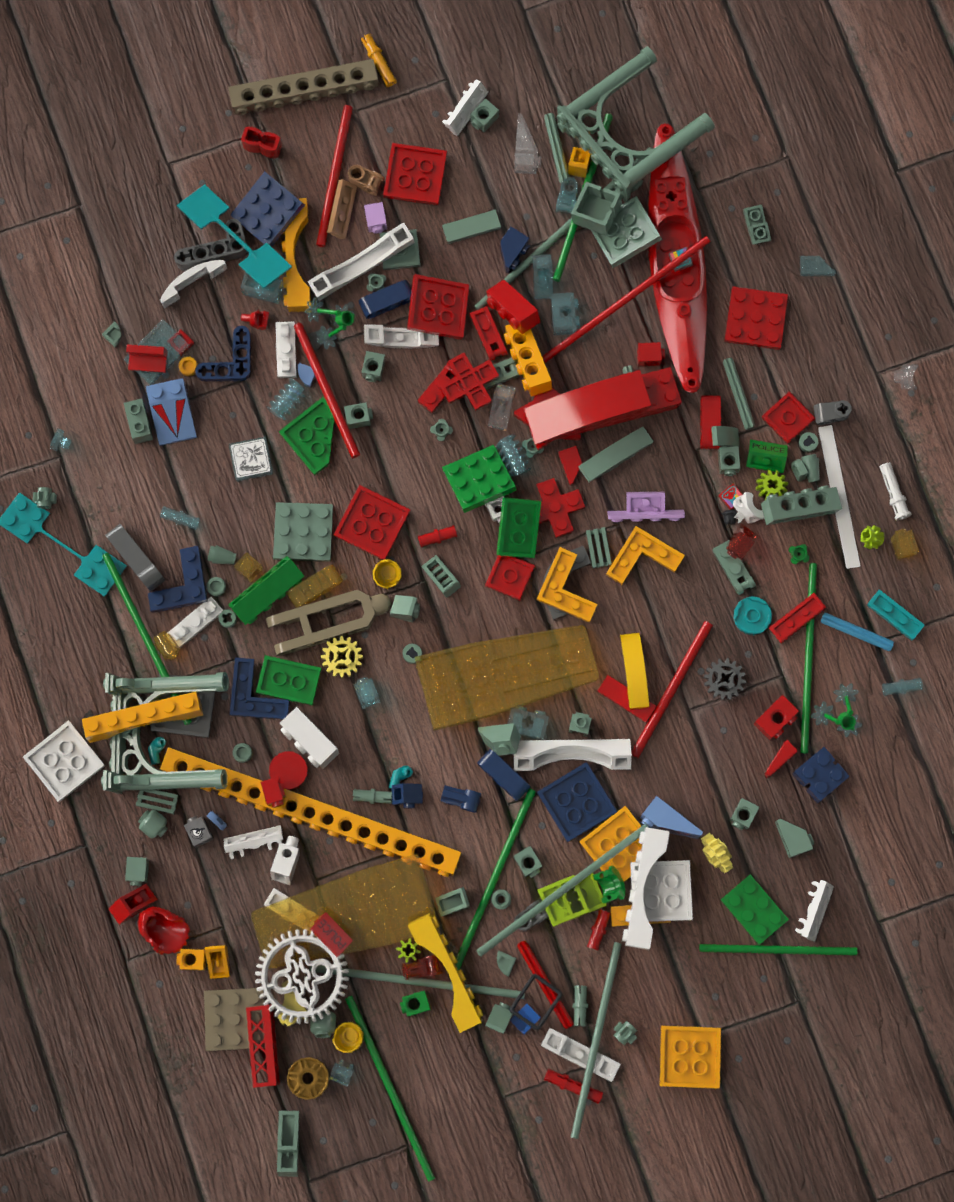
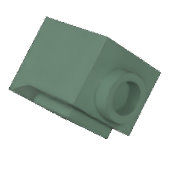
(580, 723)

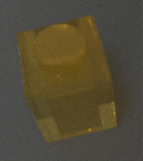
(904, 544)
(248, 567)

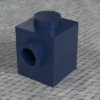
(407, 795)

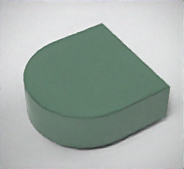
(799, 470)

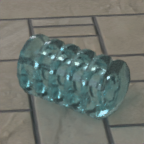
(286, 399)
(511, 456)

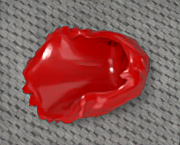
(163, 930)

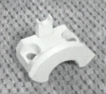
(746, 509)

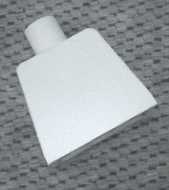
(282, 867)

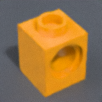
(200, 963)

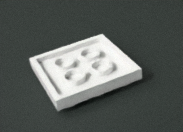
(63, 761)
(667, 891)

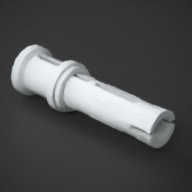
(897, 499)

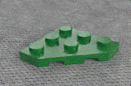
(311, 436)

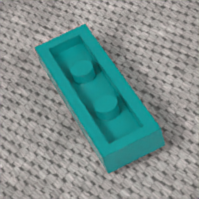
(895, 615)

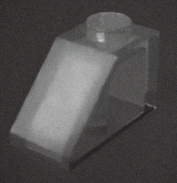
(501, 407)

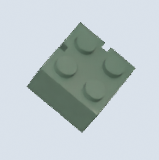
(595, 212)

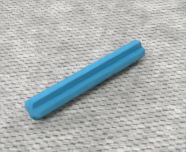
(857, 631)

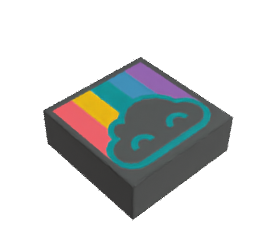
(687, 263)

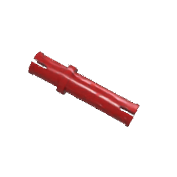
(569, 1084)

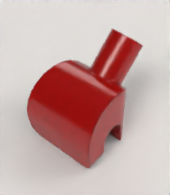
(257, 319)

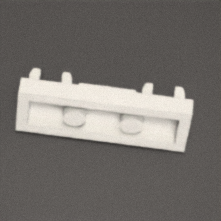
(465, 107)
(286, 350)
(195, 622)
(253, 840)
(816, 910)

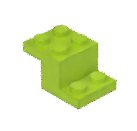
(575, 903)

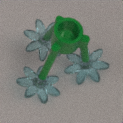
(342, 318)
(845, 719)

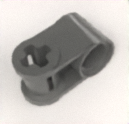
(829, 412)
(535, 920)

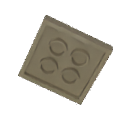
(227, 1018)

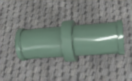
(372, 796)
(580, 1006)

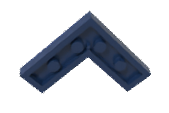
(191, 593)
(246, 706)

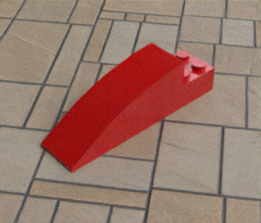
(603, 404)

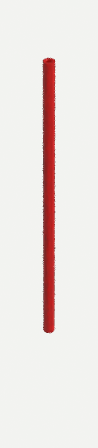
(625, 299)

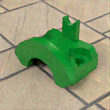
(611, 884)

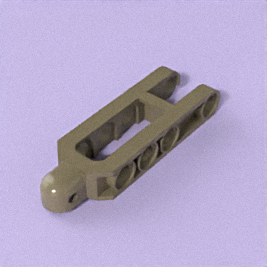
(372, 607)

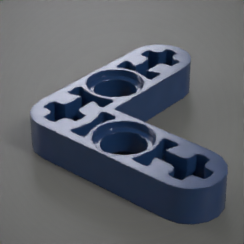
(232, 367)

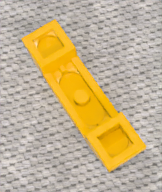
(635, 671)

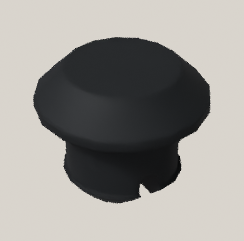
(729, 516)

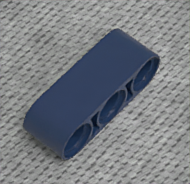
(386, 299)
(503, 775)

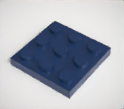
(267, 209)
(576, 802)

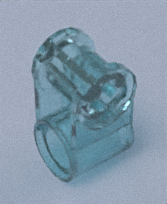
(567, 199)

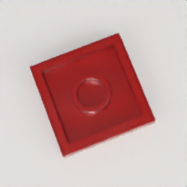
(788, 417)
(510, 576)

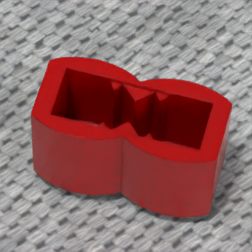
(264, 142)

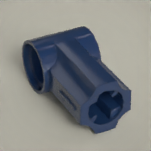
(465, 799)

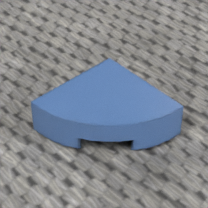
(306, 374)
(217, 820)

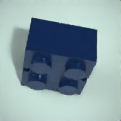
(820, 774)

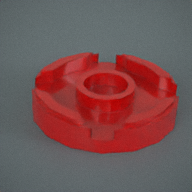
(290, 768)

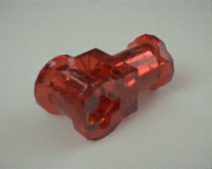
(425, 967)

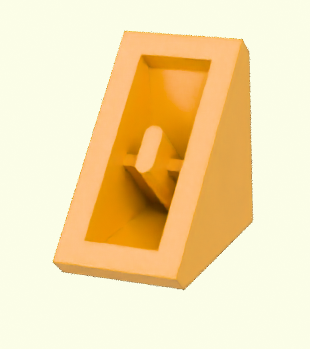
(579, 162)
(217, 961)

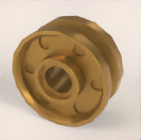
(295, 1078)

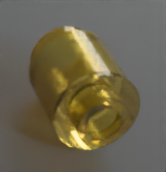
(166, 646)

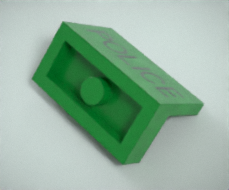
(767, 456)

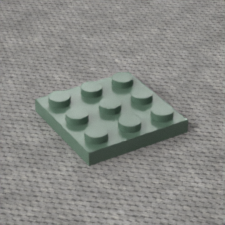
(629, 233)
(303, 531)

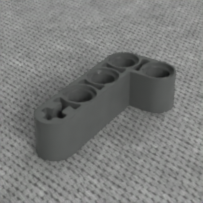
(210, 249)
(135, 557)

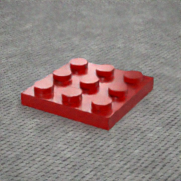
(415, 174)
(438, 307)
(756, 318)
(372, 522)

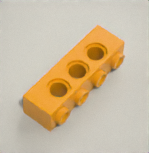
(541, 380)

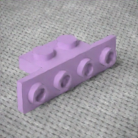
(645, 506)

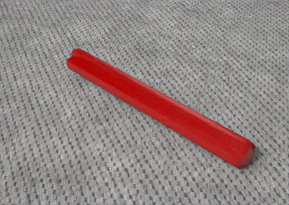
(551, 995)

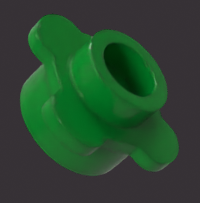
(802, 549)

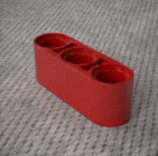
(709, 417)

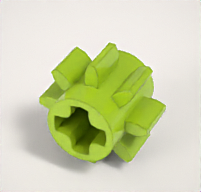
(872, 537)
(412, 955)

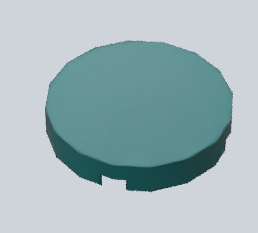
(752, 615)

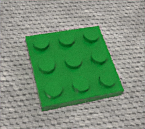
(479, 478)

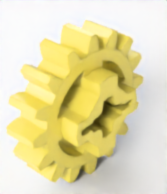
(336, 663)
(717, 853)

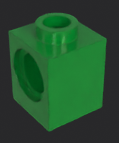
(424, 1005)

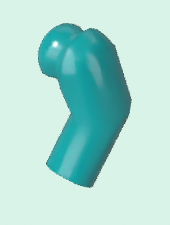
(155, 748)
(400, 774)

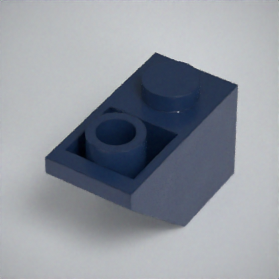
(512, 247)

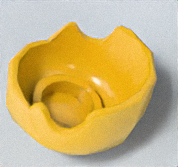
(387, 573)
(348, 1037)

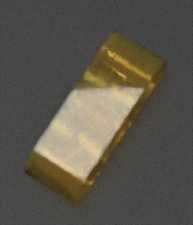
(315, 586)

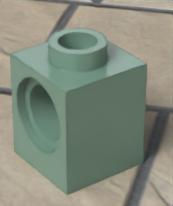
(488, 109)
(370, 359)
(351, 410)
(732, 453)
(747, 806)
(524, 854)
(136, 870)

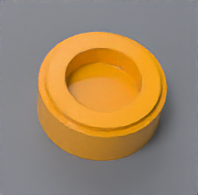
(188, 366)

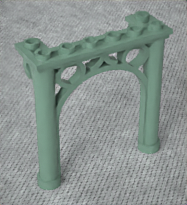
(571, 118)
(116, 780)

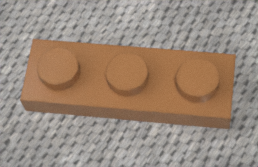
(342, 209)

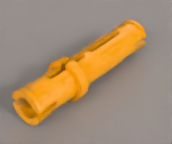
(374, 52)

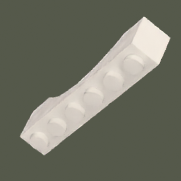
(344, 273)
(608, 752)
(639, 929)

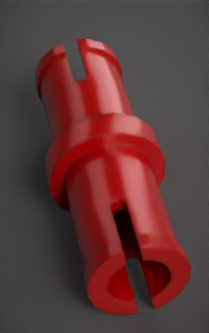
(437, 536)
(598, 929)

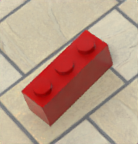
(512, 307)

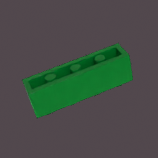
(266, 590)

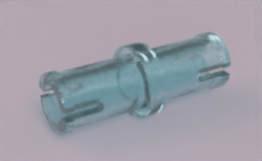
(179, 517)
(902, 686)

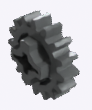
(719, 672)

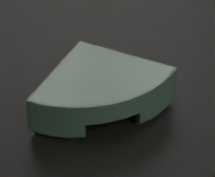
(113, 335)
(505, 962)

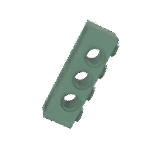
(775, 514)

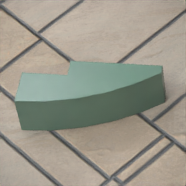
(288, 1144)

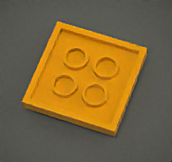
(609, 835)
(690, 1057)

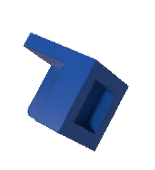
(529, 1014)

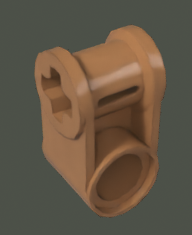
(368, 181)

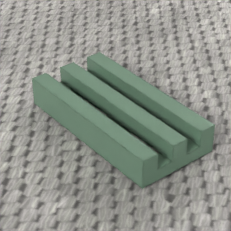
(595, 532)
(161, 793)

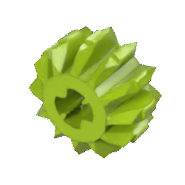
(771, 479)

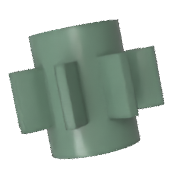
(44, 498)
(625, 1033)

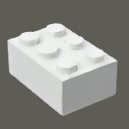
(308, 739)

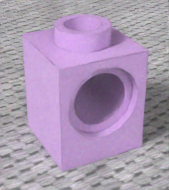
(375, 217)

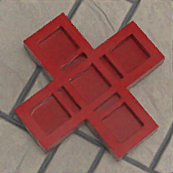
(469, 381)
(557, 507)

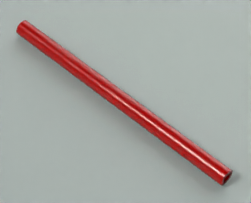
(334, 175)
(326, 390)
(671, 689)

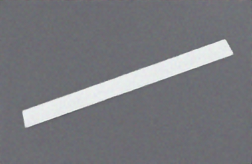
(836, 480)

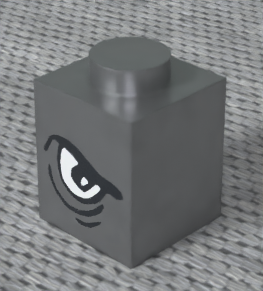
(198, 831)

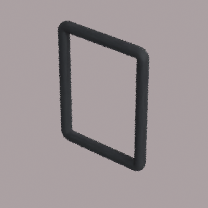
(522, 993)

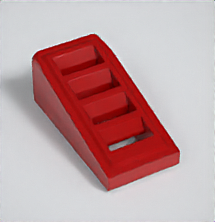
(783, 755)

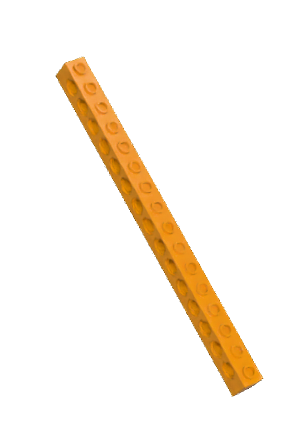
(174, 758)

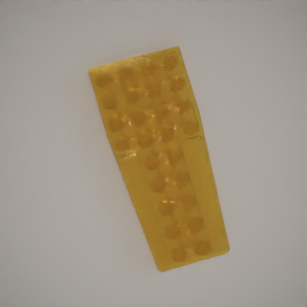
(503, 674)
(367, 905)

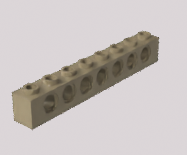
(295, 81)

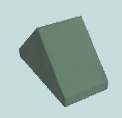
(452, 902)

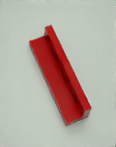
(270, 1046)

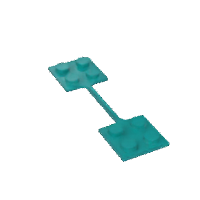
(262, 264)
(25, 520)

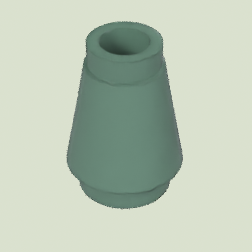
(812, 465)
(221, 556)

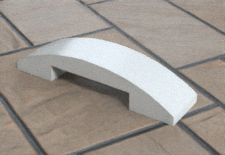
(213, 268)
(398, 337)
(579, 1054)

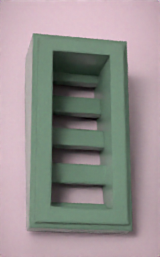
(449, 585)

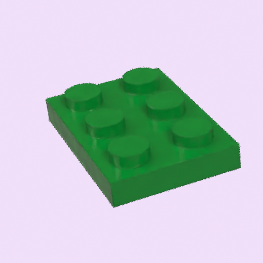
(518, 527)
(288, 680)
(754, 909)

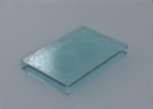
(162, 336)

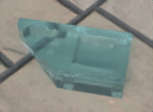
(814, 267)

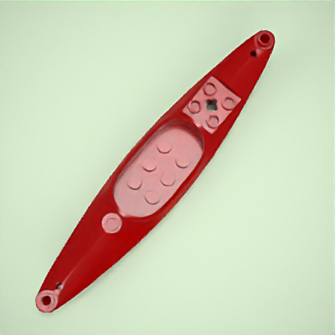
(679, 294)

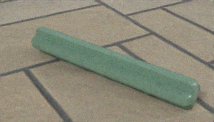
(556, 146)
(738, 393)

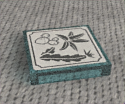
(250, 459)

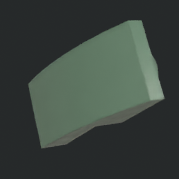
(756, 224)
(725, 436)

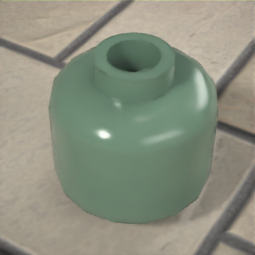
(152, 823)
(323, 1027)

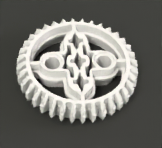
(284, 973)

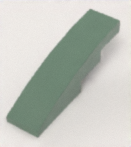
(615, 454)

